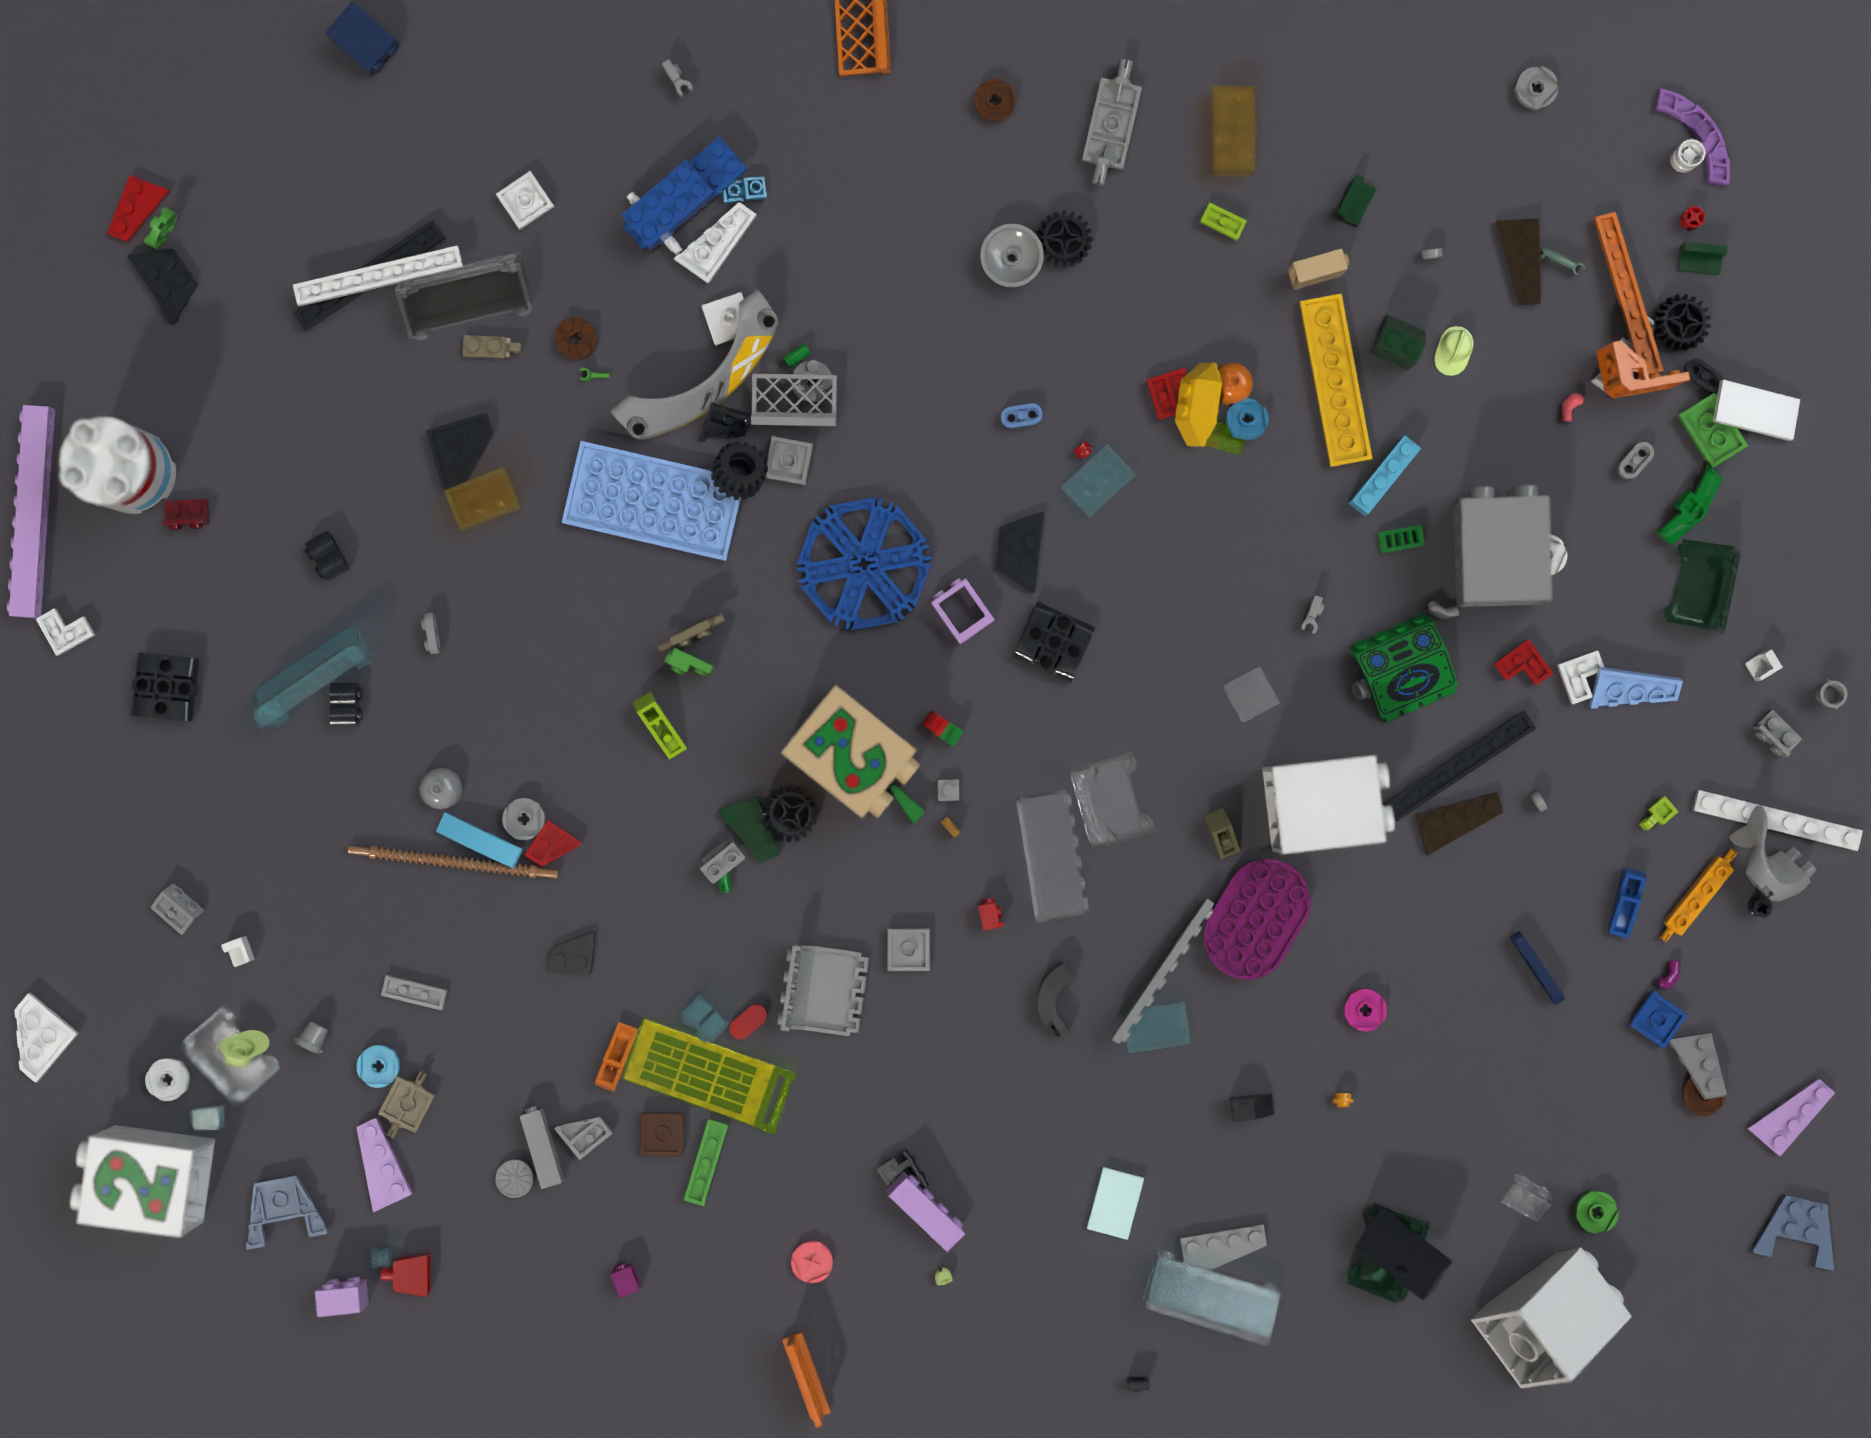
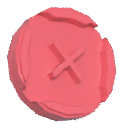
(812, 1261)

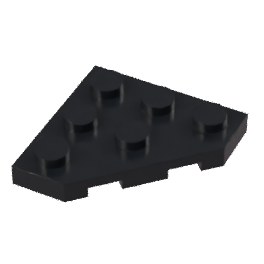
(459, 448)

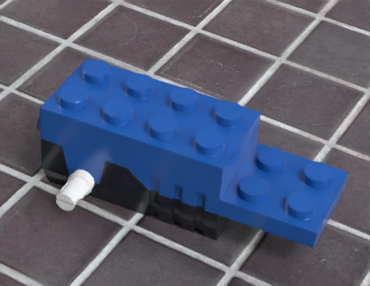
(681, 196)

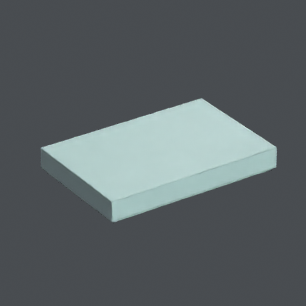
(1115, 1203)

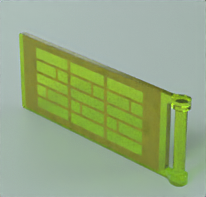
(706, 1075)

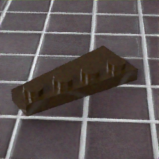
(1522, 251)
(1450, 822)

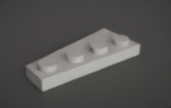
(1222, 1246)

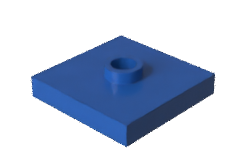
(1657, 1019)

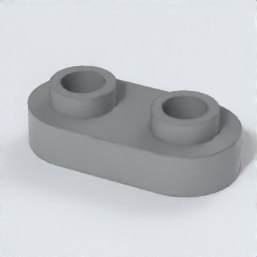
(1635, 461)
(432, 641)

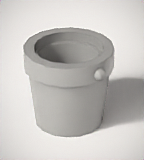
(1831, 694)
(312, 1037)

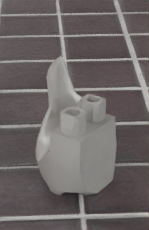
(1774, 875)

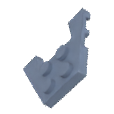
(278, 1201)
(1800, 1221)

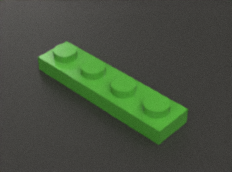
(706, 1162)

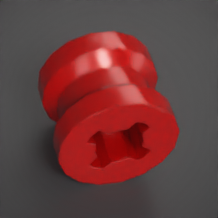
(1696, 215)

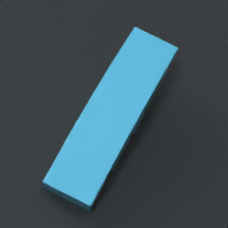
(479, 840)

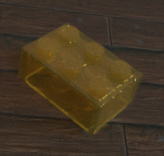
(483, 499)

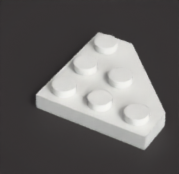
(40, 1037)

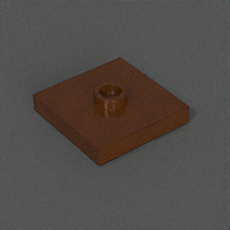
(662, 1133)

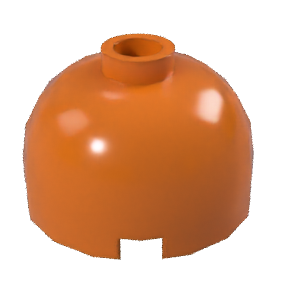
(1236, 383)

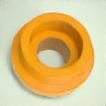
(1342, 1100)

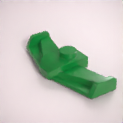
(1691, 507)

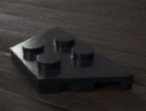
(166, 278)
(1019, 550)

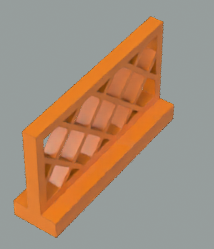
(880, 35)
(806, 1377)

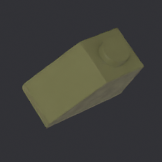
(1221, 833)

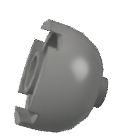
(440, 788)

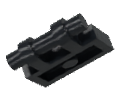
(892, 1170)

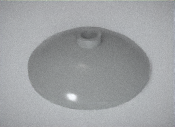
(1015, 241)

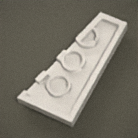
(712, 248)

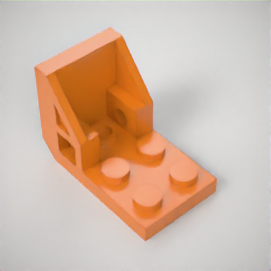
(1617, 367)

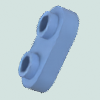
(1021, 415)

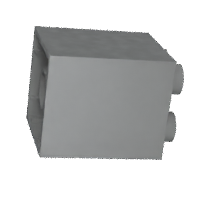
(1502, 548)

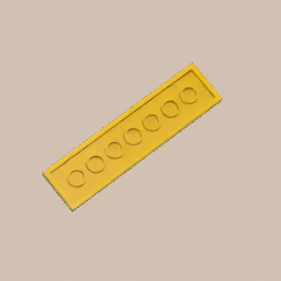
(1335, 380)

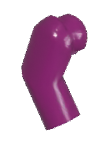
(1672, 977)

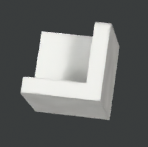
(1763, 665)
(239, 951)

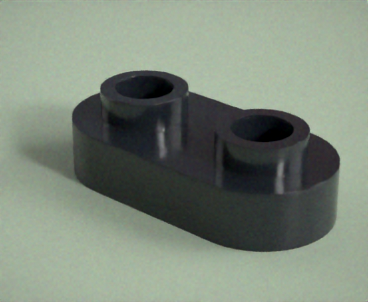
(1703, 375)

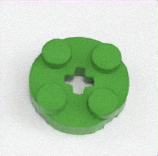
(160, 228)
(1584, 1213)

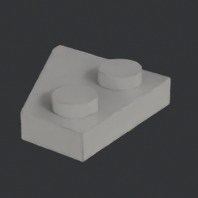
(584, 1135)

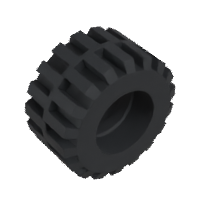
(748, 459)

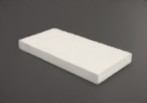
(1756, 410)

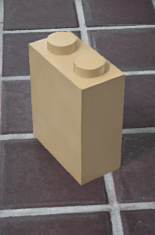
(1318, 268)

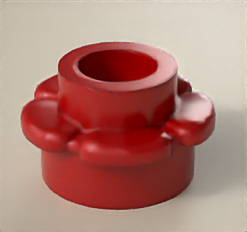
(1083, 450)

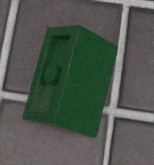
(1356, 201)
(1701, 258)

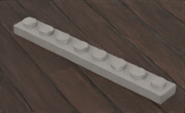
(1168, 964)

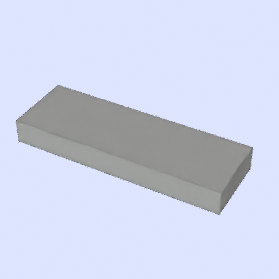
(414, 992)

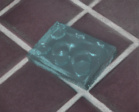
(1098, 481)
(1159, 1028)

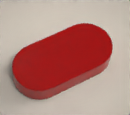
(748, 1021)

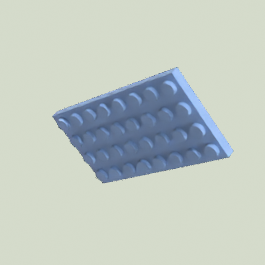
(650, 501)

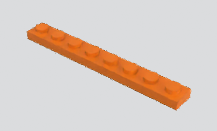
(1627, 291)

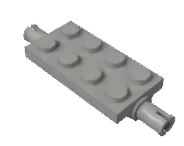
(1112, 123)

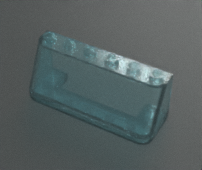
(308, 676)

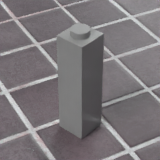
(541, 1147)

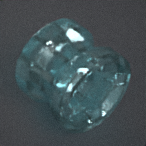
(381, 1257)

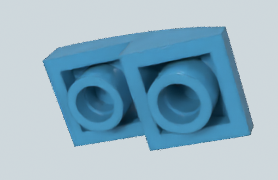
(745, 190)

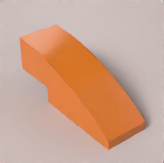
(616, 1057)

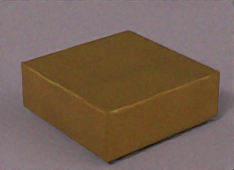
(946, 822)

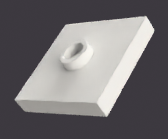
(525, 200)
(723, 318)

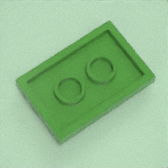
(1712, 439)

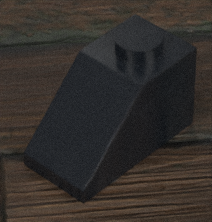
(1251, 1107)

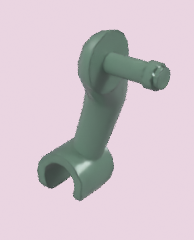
(1561, 259)

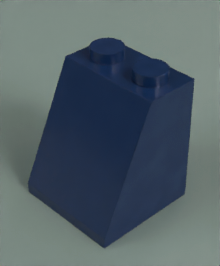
(362, 39)

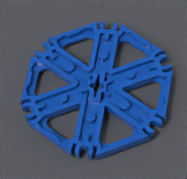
(851, 549)

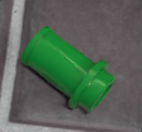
(796, 355)
(725, 884)

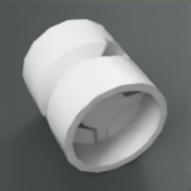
(1687, 155)

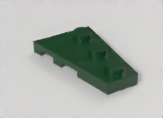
(746, 822)

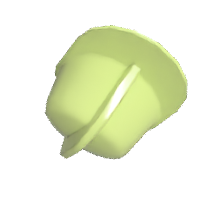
(1453, 350)
(243, 1047)

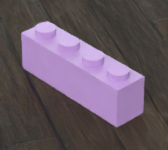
(925, 1211)

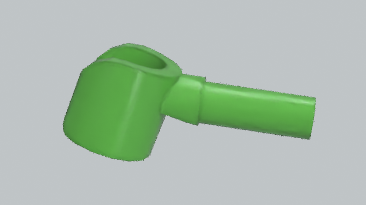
(593, 375)

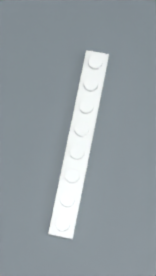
(378, 276)
(1779, 820)

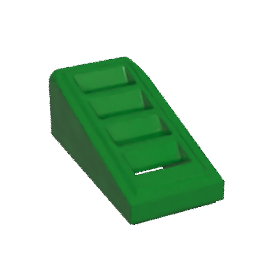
(1419, 537)
(910, 807)

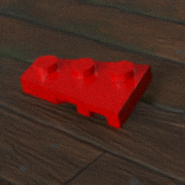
(135, 206)

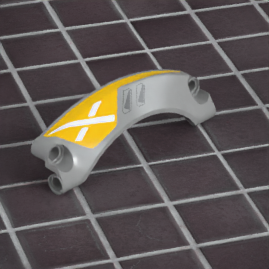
(676, 411)

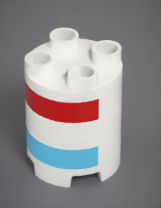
(116, 465)

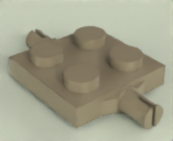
(684, 638)
(407, 1104)

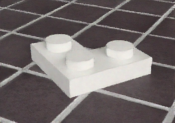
(64, 637)
(1575, 673)

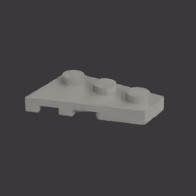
(1701, 1061)

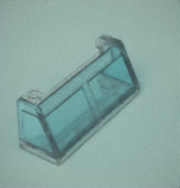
(1211, 1299)

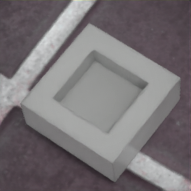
(948, 790)

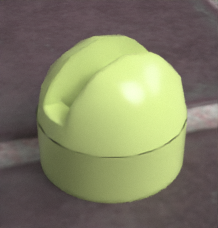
(943, 1277)

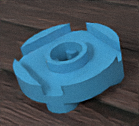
(1244, 430)

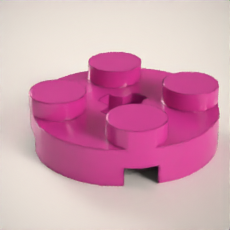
(1373, 1018)

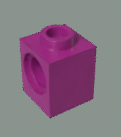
(625, 1279)

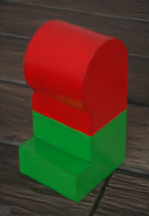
(942, 728)

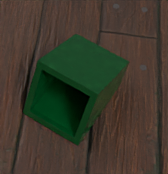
(1399, 342)

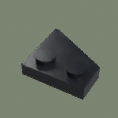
(724, 422)

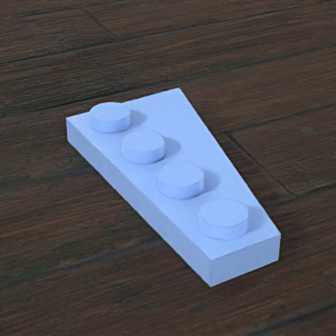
(1631, 687)

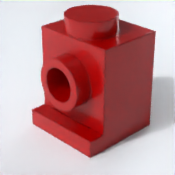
(989, 914)

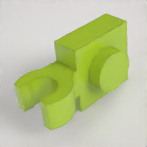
(1660, 812)

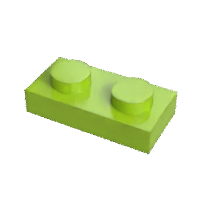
(1223, 221)

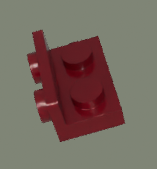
(186, 513)

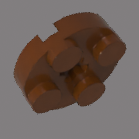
(988, 110)
(583, 348)
(1693, 1101)

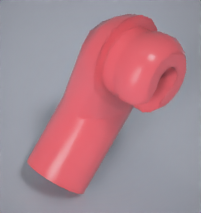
(1569, 404)

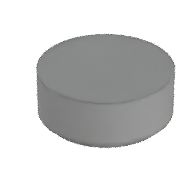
(1432, 253)
(1538, 801)

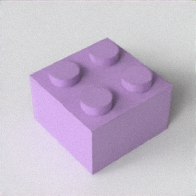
(341, 1297)

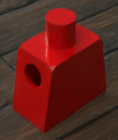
(410, 1274)

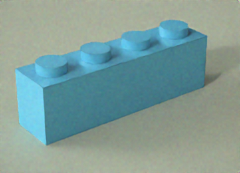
(1384, 475)

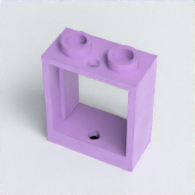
(975, 628)

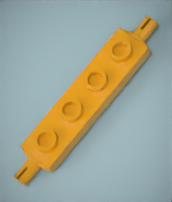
(1698, 895)

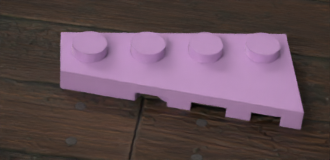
(1788, 1120)
(382, 1170)

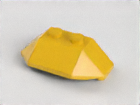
(1198, 404)

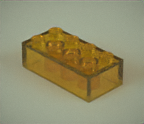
(1232, 131)

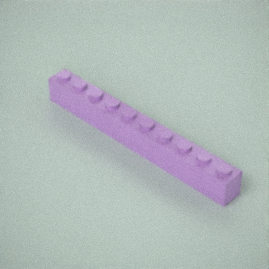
(31, 511)

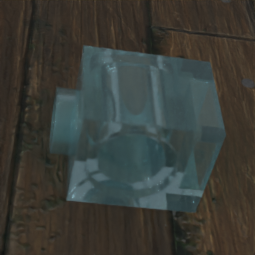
(207, 1118)

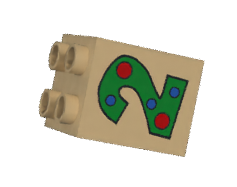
(851, 754)

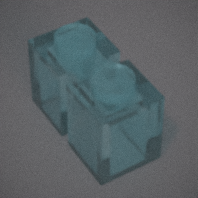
(711, 1027)

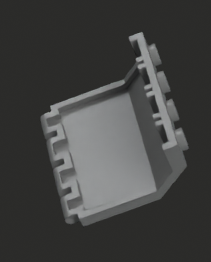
(823, 990)

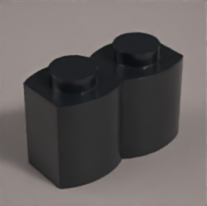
(327, 556)
(345, 703)

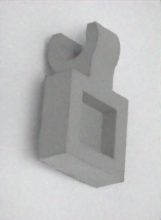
(674, 73)
(1315, 608)

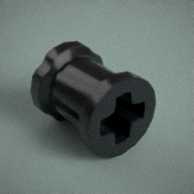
(1754, 904)

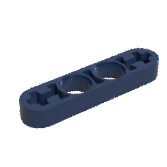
(1537, 968)

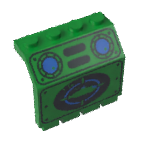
(1405, 667)

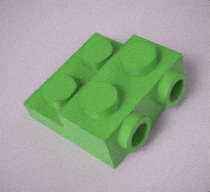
(683, 662)

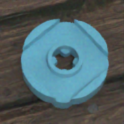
(387, 1074)

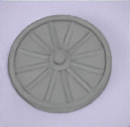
(514, 1178)

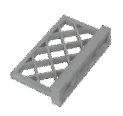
(788, 418)

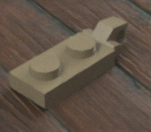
(489, 347)

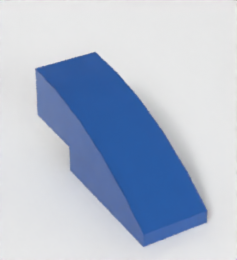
(1626, 902)

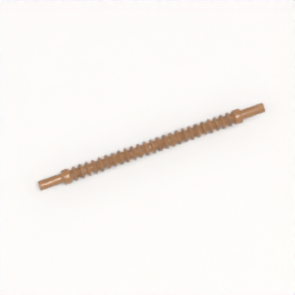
(374, 852)

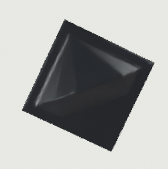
(1137, 1384)

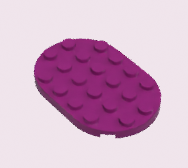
(1257, 919)

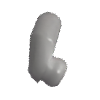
(1440, 612)

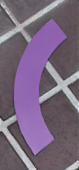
(1703, 128)

